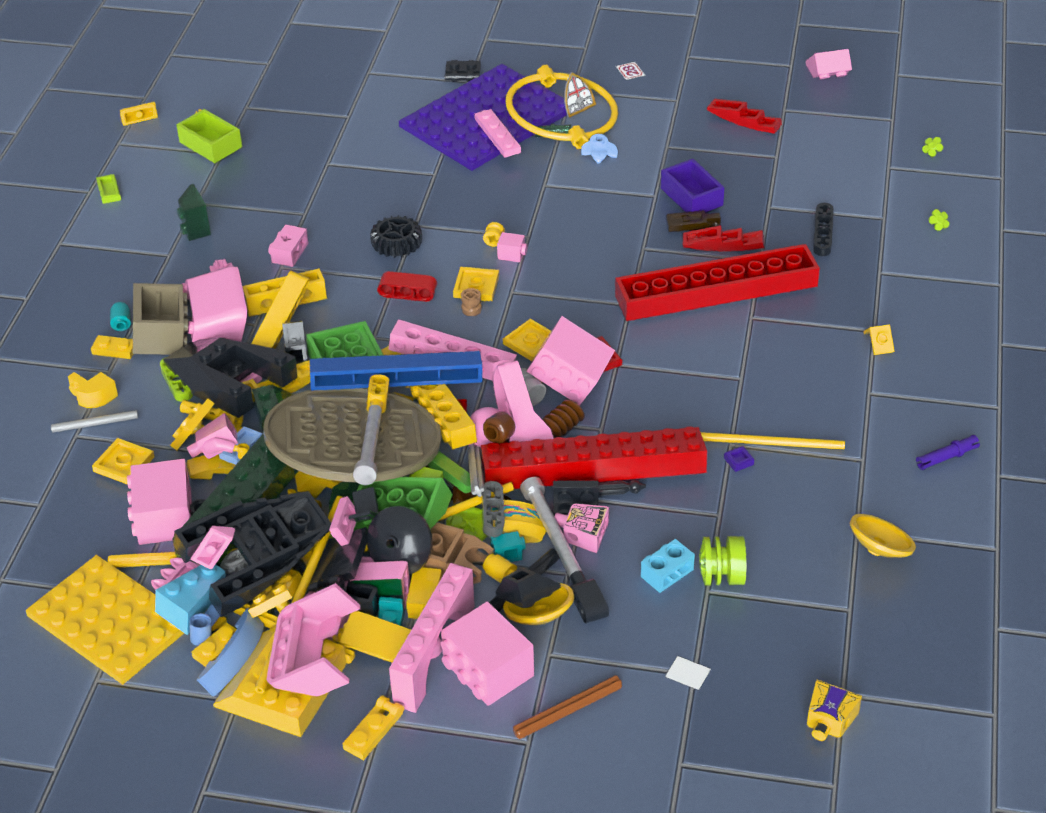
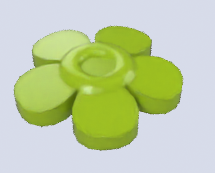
(932, 145)
(939, 220)

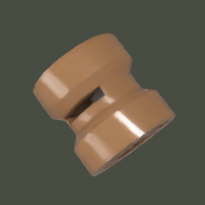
(471, 302)

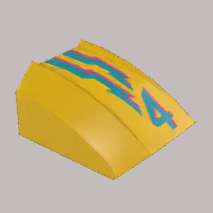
(522, 518)

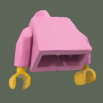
(217, 437)

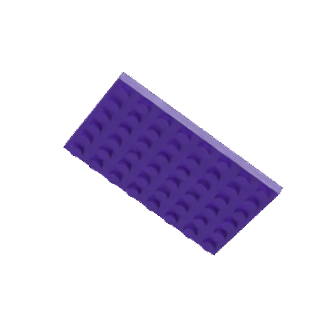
(451, 123)

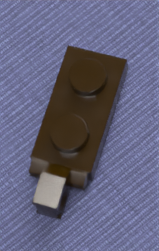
(692, 221)

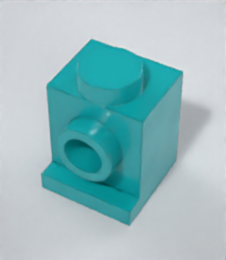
(509, 546)

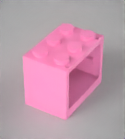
(570, 360)
(158, 500)
(487, 653)

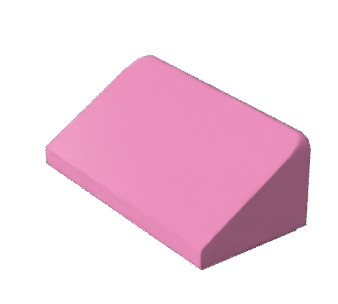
(213, 546)

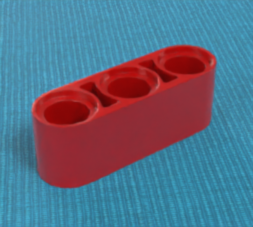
(407, 286)

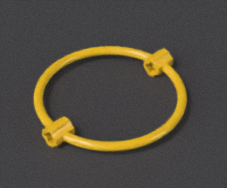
(575, 134)

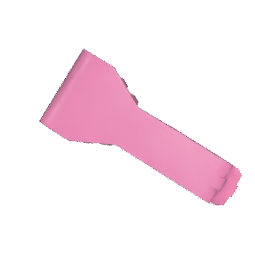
(514, 400)

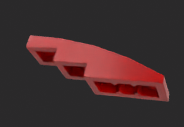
(740, 114)
(717, 240)

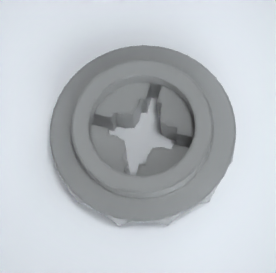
(233, 562)

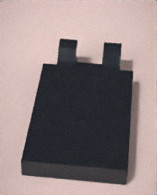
(339, 562)

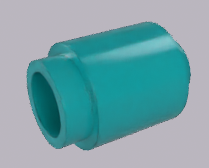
(120, 316)

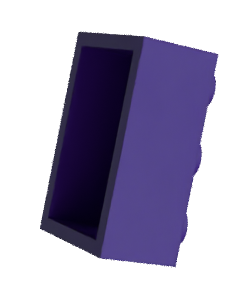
(692, 187)

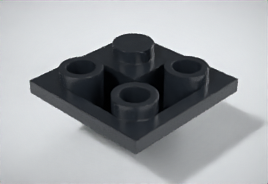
(525, 587)

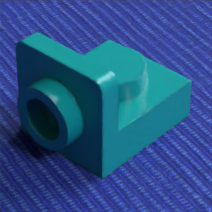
(391, 610)

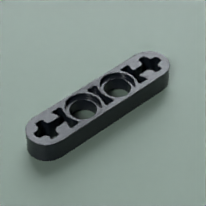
(823, 229)

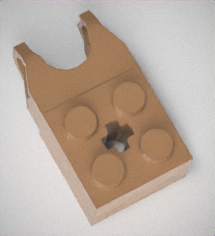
(456, 547)

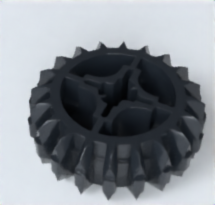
(396, 236)

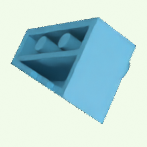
(186, 596)

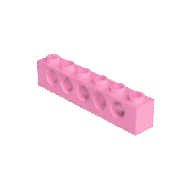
(415, 339)

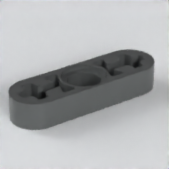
(488, 515)

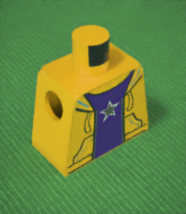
(831, 710)

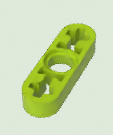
(175, 385)

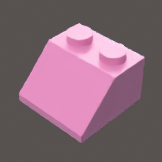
(829, 63)

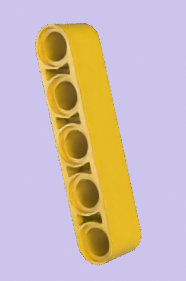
(281, 310)

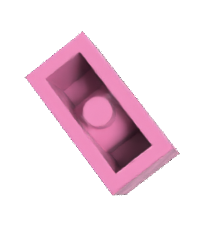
(288, 245)

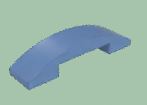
(234, 654)

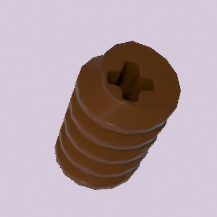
(564, 418)

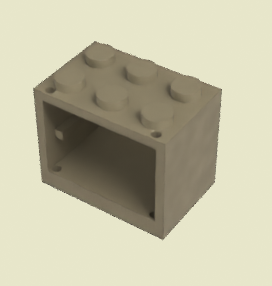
(159, 318)

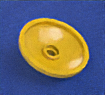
(881, 536)
(543, 610)

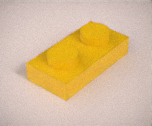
(113, 347)
(212, 646)

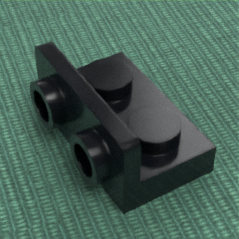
(573, 492)

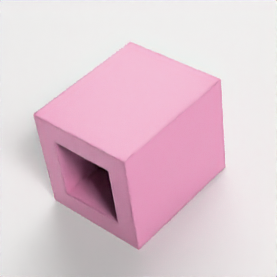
(511, 247)

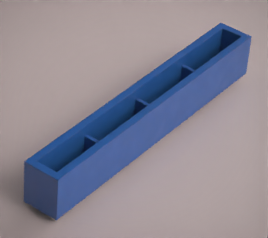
(400, 369)

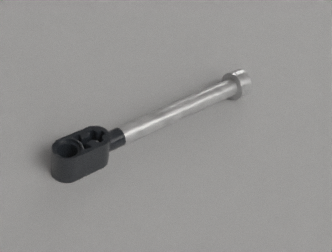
(587, 594)

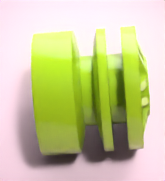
(723, 560)

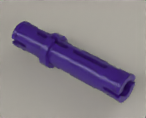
(956, 448)

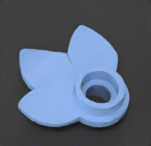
(599, 148)

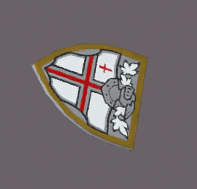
(577, 95)

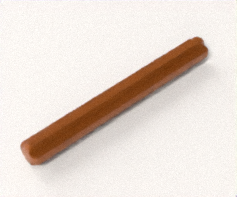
(567, 707)

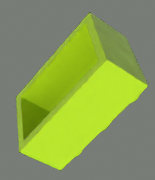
(209, 135)

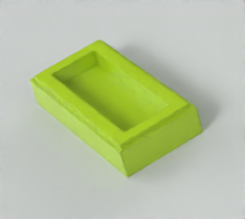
(108, 188)

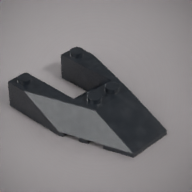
(218, 364)
(269, 537)

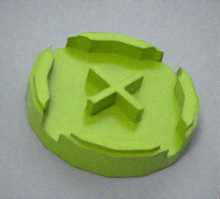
(469, 521)

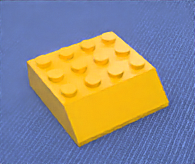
(274, 707)

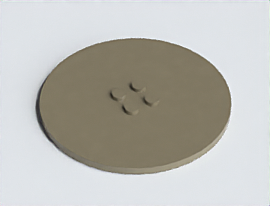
(326, 431)

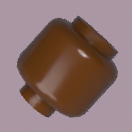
(499, 427)

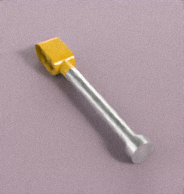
(365, 469)

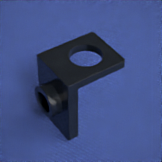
(365, 505)

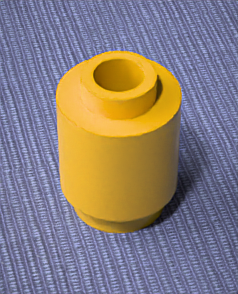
(498, 567)

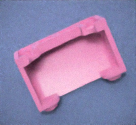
(216, 305)

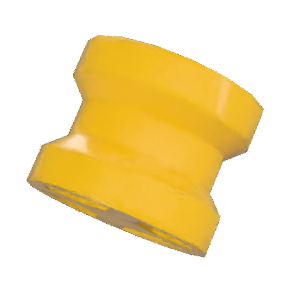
(493, 229)

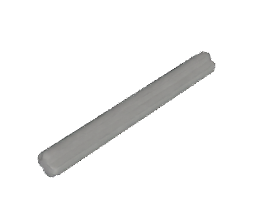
(476, 470)

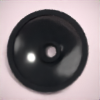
(408, 532)

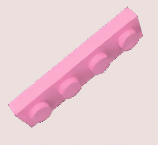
(497, 133)

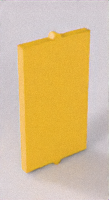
(373, 636)

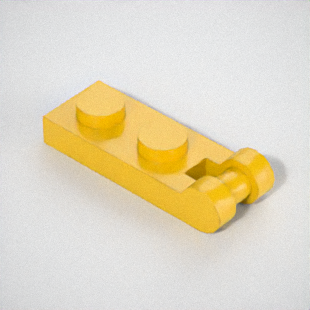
(373, 728)

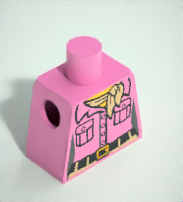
(584, 525)

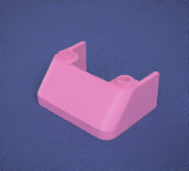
(299, 641)

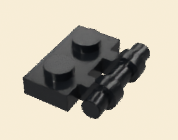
(462, 70)

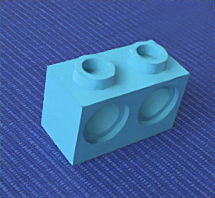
(667, 565)

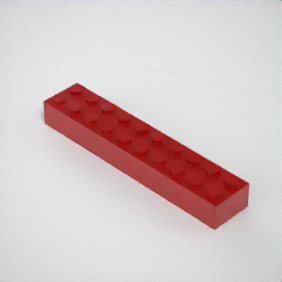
(716, 282)
(597, 457)

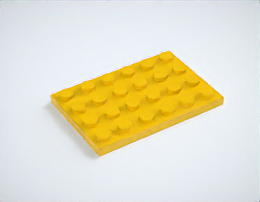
(105, 619)

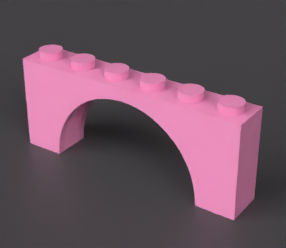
(409, 670)

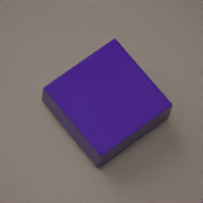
(739, 458)

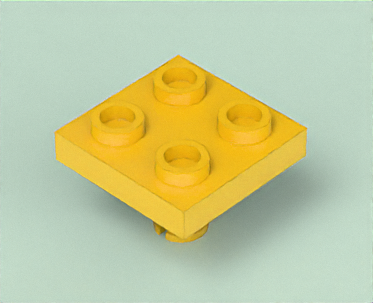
(191, 423)
(276, 595)

